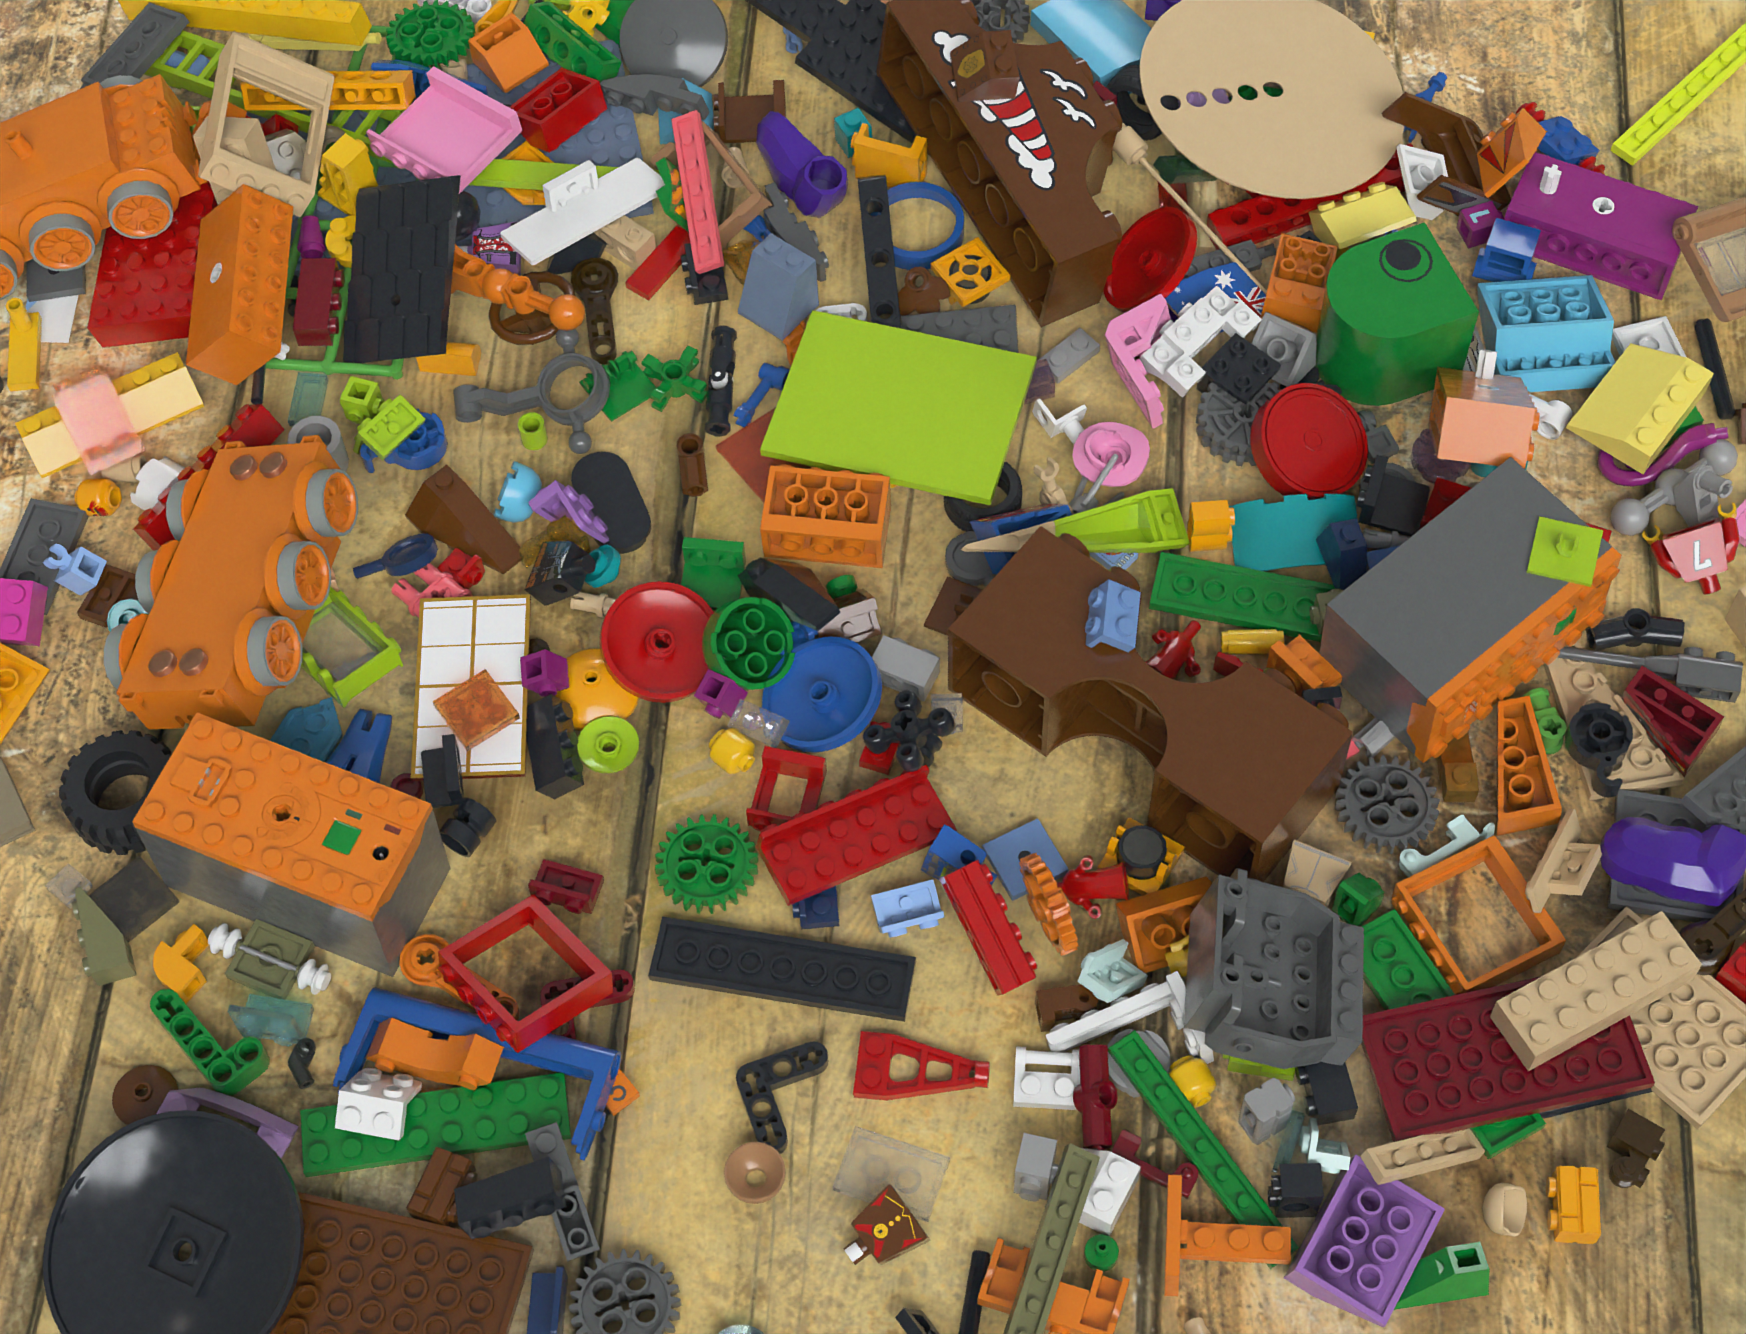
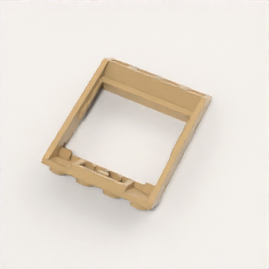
(285, 78)

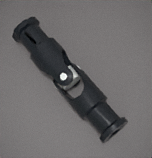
(722, 363)

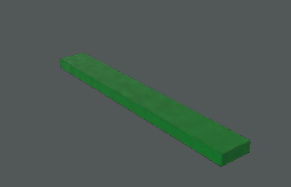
(1192, 1134)

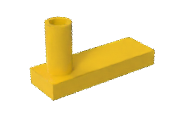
(23, 347)

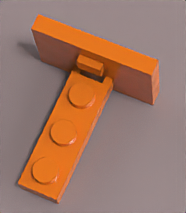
(1217, 1240)

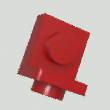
(463, 568)
(879, 762)

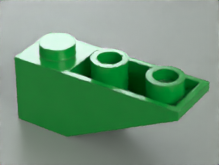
(1447, 1276)

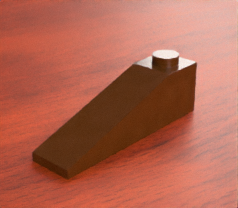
(458, 518)

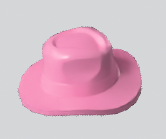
(1103, 440)

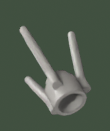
(1088, 501)

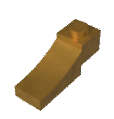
(1458, 771)

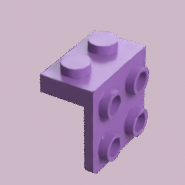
(563, 500)

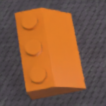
(1159, 920)

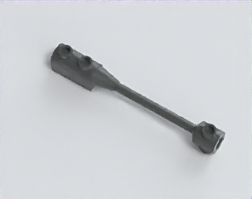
(1691, 672)

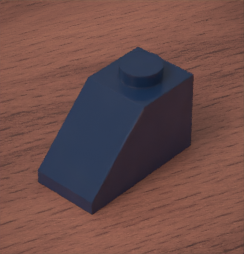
(1343, 552)

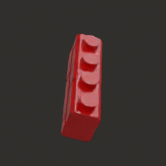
(988, 927)

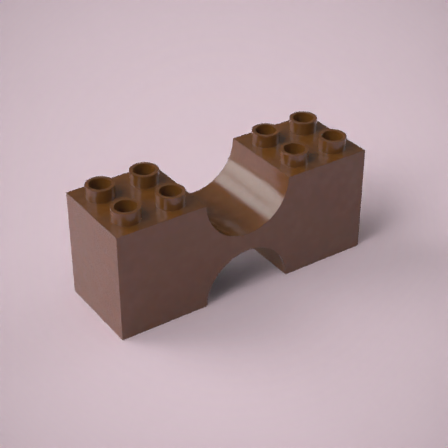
(1231, 758)

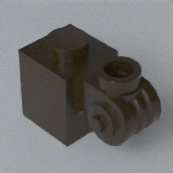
(1636, 1142)

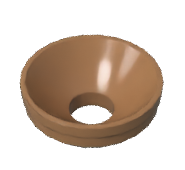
(750, 1158)

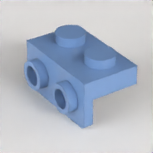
(1113, 616)

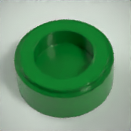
(841, 586)

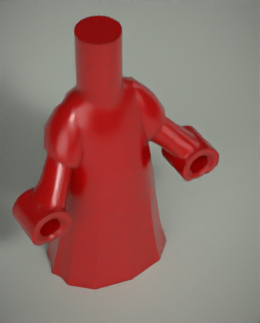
(1175, 651)
(1094, 884)

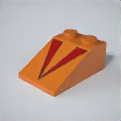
(1508, 149)

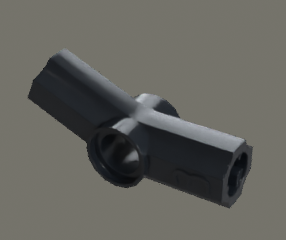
(1651, 630)

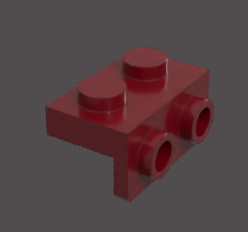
(566, 886)

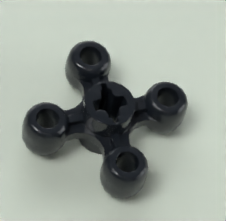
(909, 730)

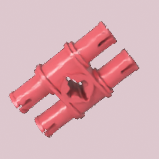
(440, 586)

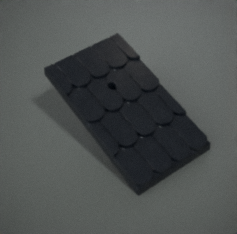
(401, 270)

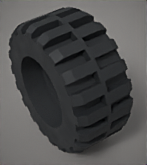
(94, 771)

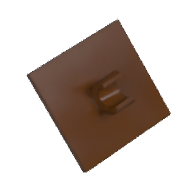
(950, 604)

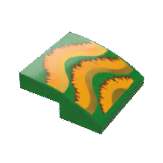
(671, 193)

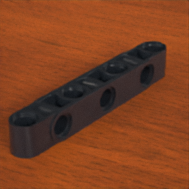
(877, 249)

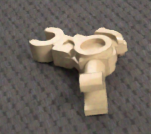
(1051, 492)

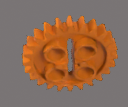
(1048, 904)

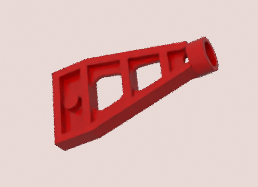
(874, 1067)

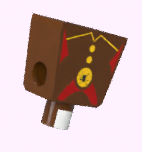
(885, 1229)

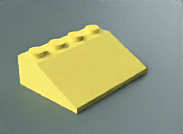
(1640, 404)

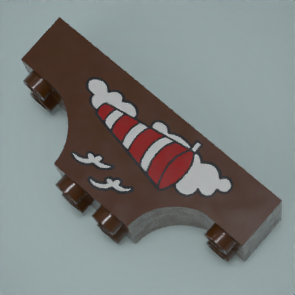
(1015, 163)

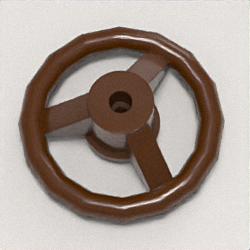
(535, 323)

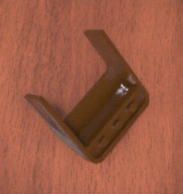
(1458, 142)

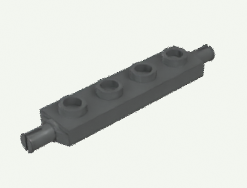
(1245, 252)

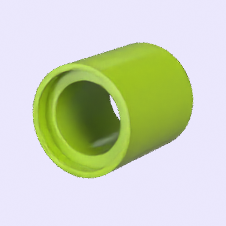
(532, 422)

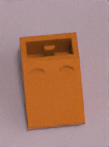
(1299, 280)

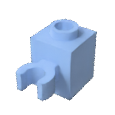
(77, 570)

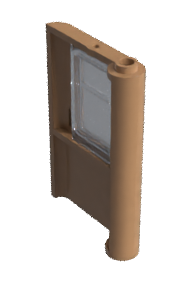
(1716, 253)

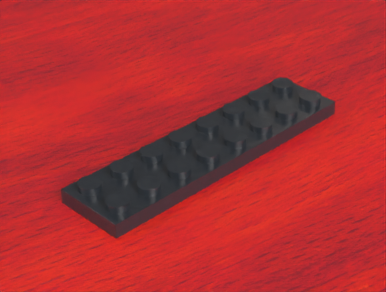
(783, 968)

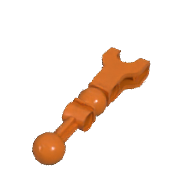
(516, 291)

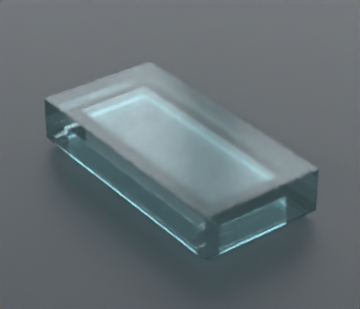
(307, 396)

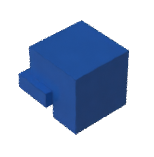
(1507, 253)

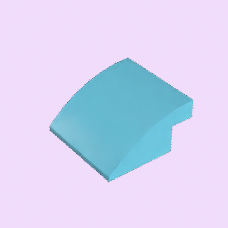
(1097, 30)
(1548, 331)

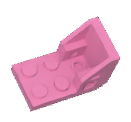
(1131, 337)

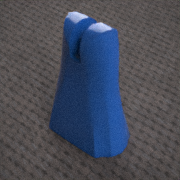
(362, 749)

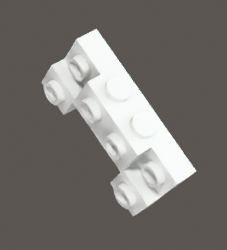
(1198, 325)

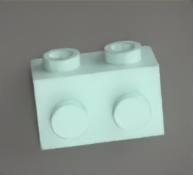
(1109, 973)
(1330, 1153)

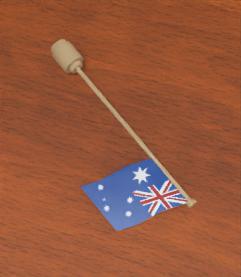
(1231, 278)

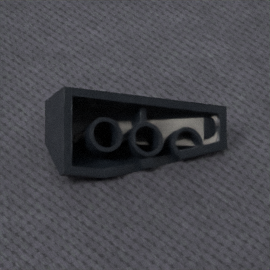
(792, 589)

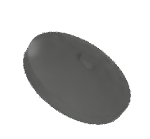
(674, 39)

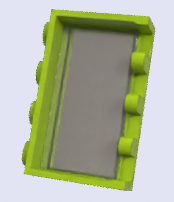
(346, 650)

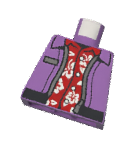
(493, 249)

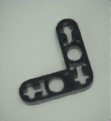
(770, 1081)

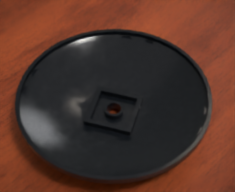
(146, 1194)

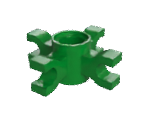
(674, 387)

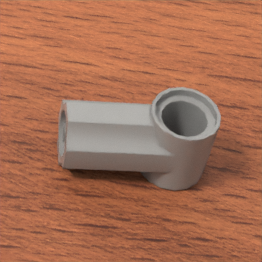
(1374, 737)

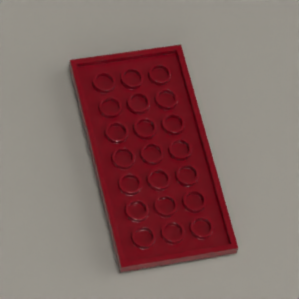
(1452, 1070)

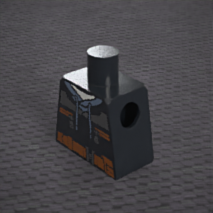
(559, 571)

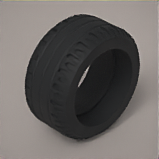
(1142, 122)
(962, 513)

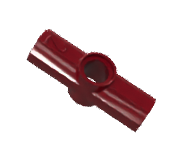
(1095, 1096)

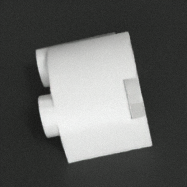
(154, 479)

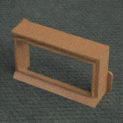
(744, 212)

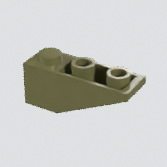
(106, 948)

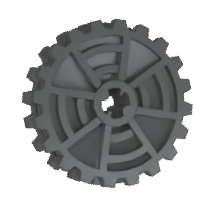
(1228, 422)

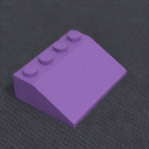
(1364, 1244)

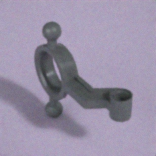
(471, 400)

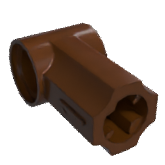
(692, 465)

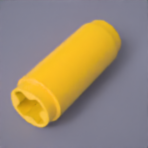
(1250, 641)

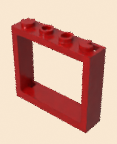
(523, 1033)

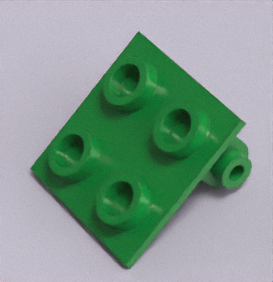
(627, 385)

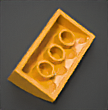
(18, 683)

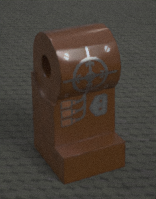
(1063, 1004)

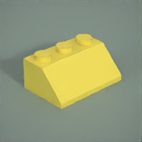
(1361, 215)

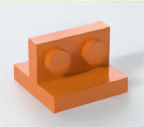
(1303, 665)

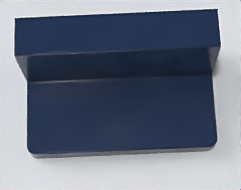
(548, 1302)

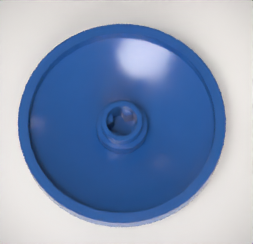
(825, 694)

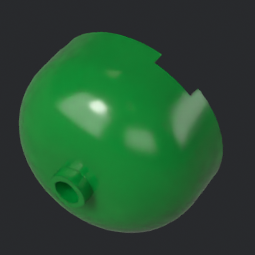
(742, 646)

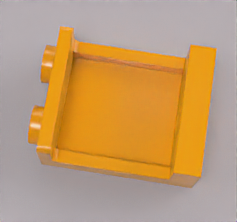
(897, 162)

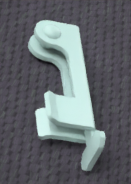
(1462, 836)

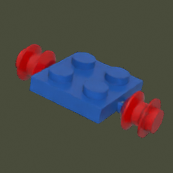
(1564, 141)

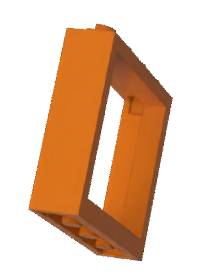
(1513, 884)

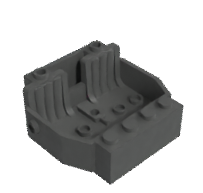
(1273, 936)

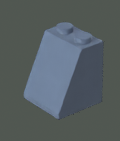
(779, 287)

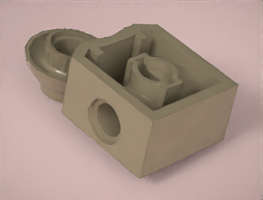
(289, 149)

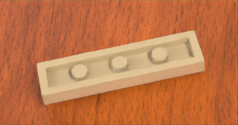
(1421, 1155)

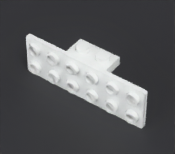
(581, 205)

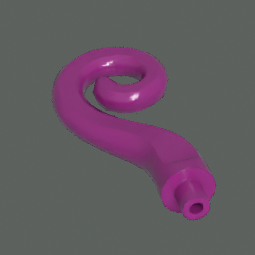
(1687, 442)

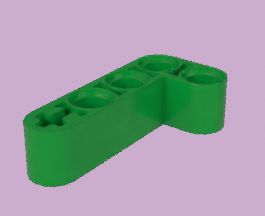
(200, 1040)

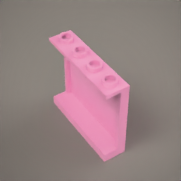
(447, 131)

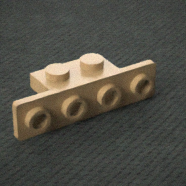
(1565, 864)

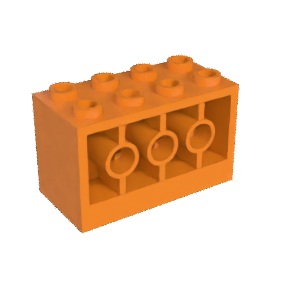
(826, 516)

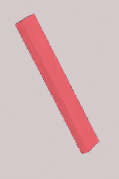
(697, 192)

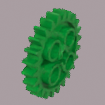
(430, 34)
(700, 889)

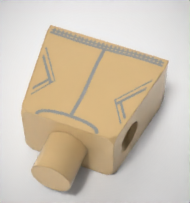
(1315, 872)

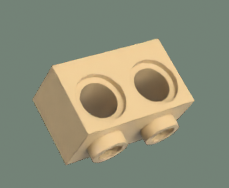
(627, 241)

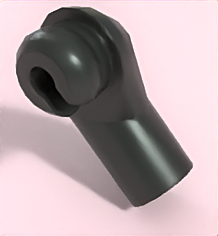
(300, 1060)

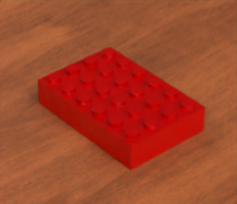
(149, 283)

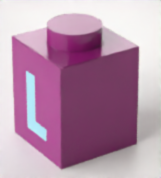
(1477, 223)

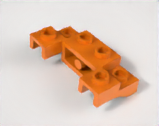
(1073, 1307)

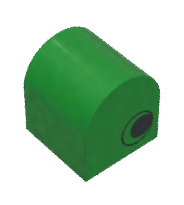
(1392, 319)

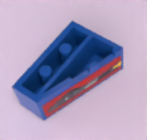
(1011, 522)

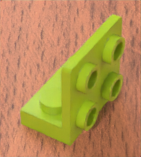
(388, 428)

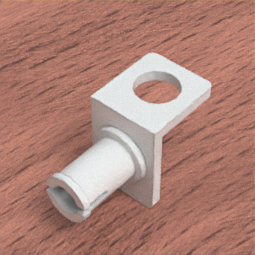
(1068, 423)

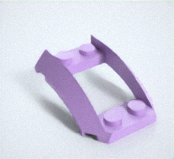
(272, 1129)

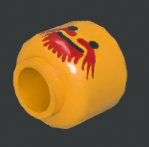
(98, 497)

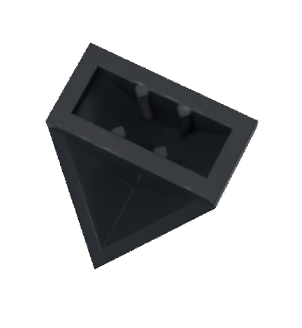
(566, 259)

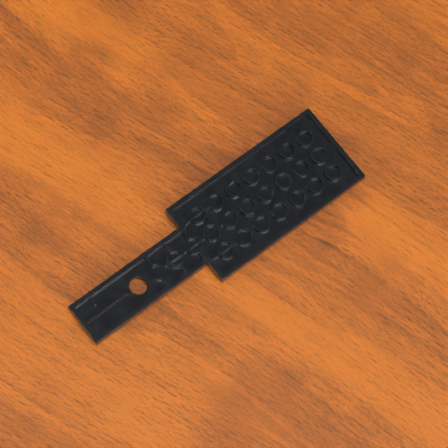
(842, 51)

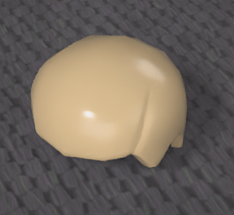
(1505, 1209)

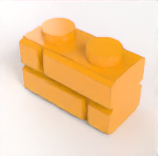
(1575, 1204)

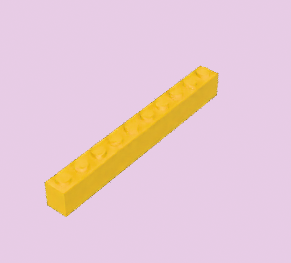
(297, 19)

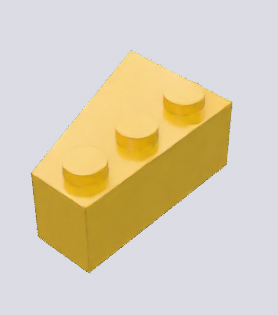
(345, 171)

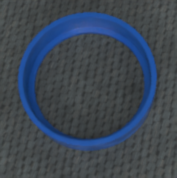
(910, 259)

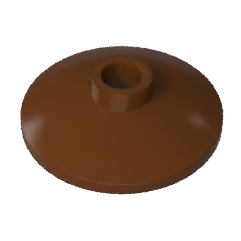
(132, 1107)

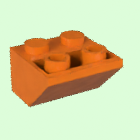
(507, 53)

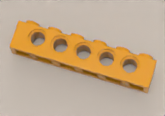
(350, 92)

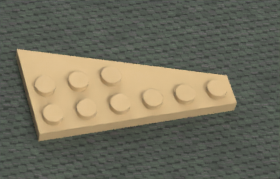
(1580, 684)

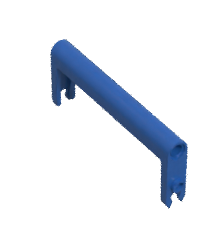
(549, 1052)

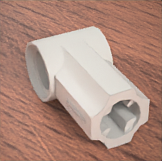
(1552, 418)

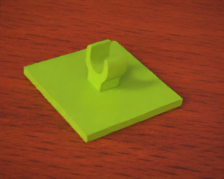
(1565, 551)

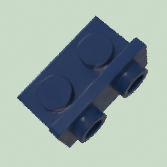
(818, 910)

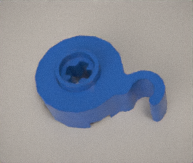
(419, 450)

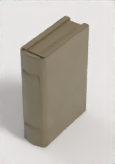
(13, 814)

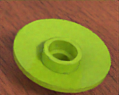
(605, 733)

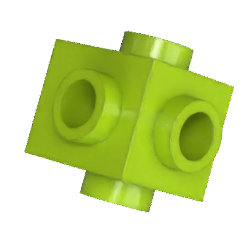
(361, 399)

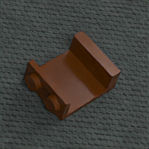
(741, 114)

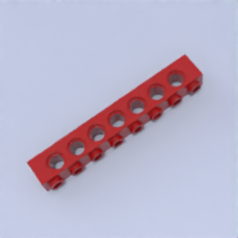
(1270, 216)

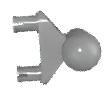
(1690, 490)

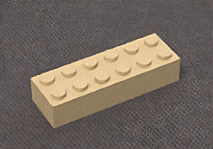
(1595, 990)

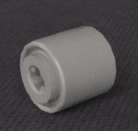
(328, 433)

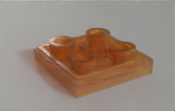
(476, 710)

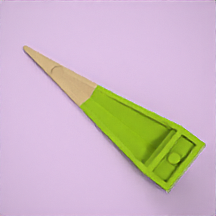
(1129, 525)

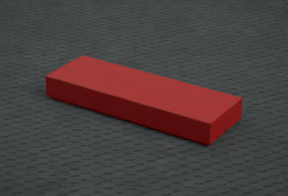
(659, 264)

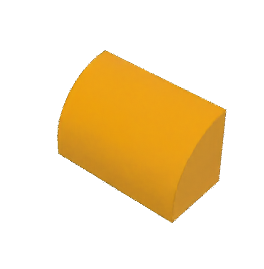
(458, 360)

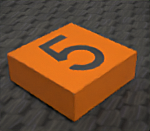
(622, 1094)

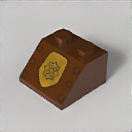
(985, 67)

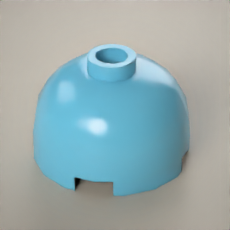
(516, 494)

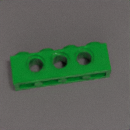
(569, 43)

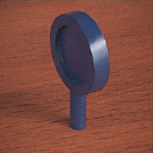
(402, 557)

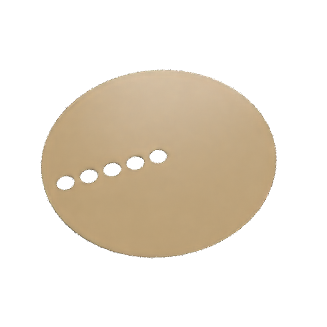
(1300, 145)

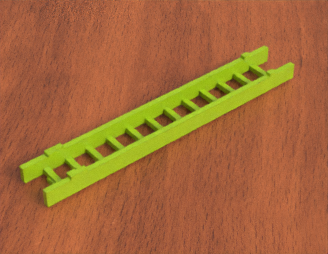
(201, 85)

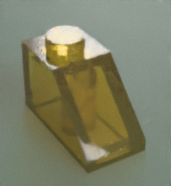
(738, 258)

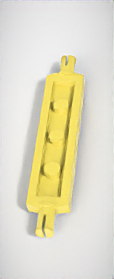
(299, 44)

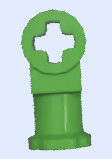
(1550, 724)

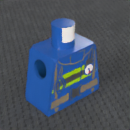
(950, 853)

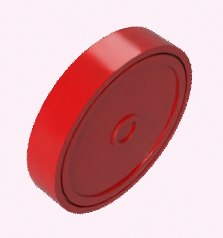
(1309, 441)

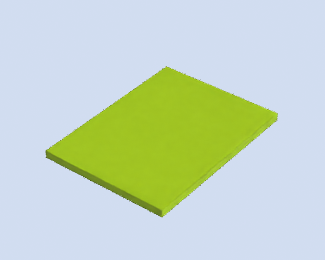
(900, 406)

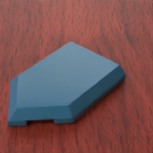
(310, 730)

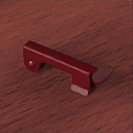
(1127, 1146)

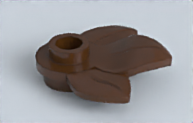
(922, 298)

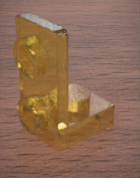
(557, 530)

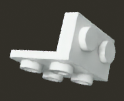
(376, 1103)

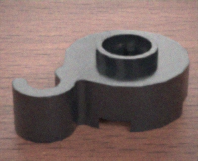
(1598, 753)

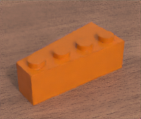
(1524, 777)

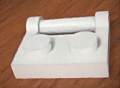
(1045, 1088)

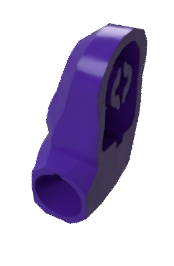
(799, 168)
(1675, 859)

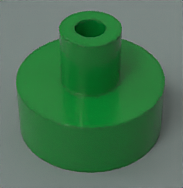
(1101, 1252)

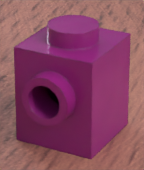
(544, 673)
(719, 694)

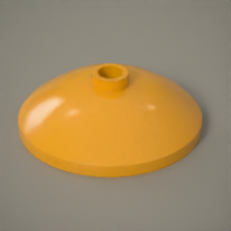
(594, 698)

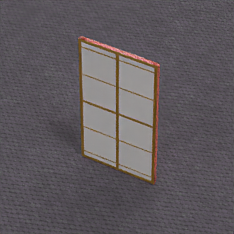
(456, 643)

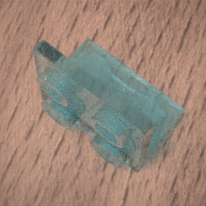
(272, 1019)

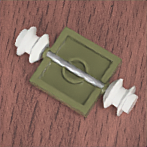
(269, 959)

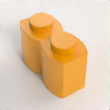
(1210, 525)

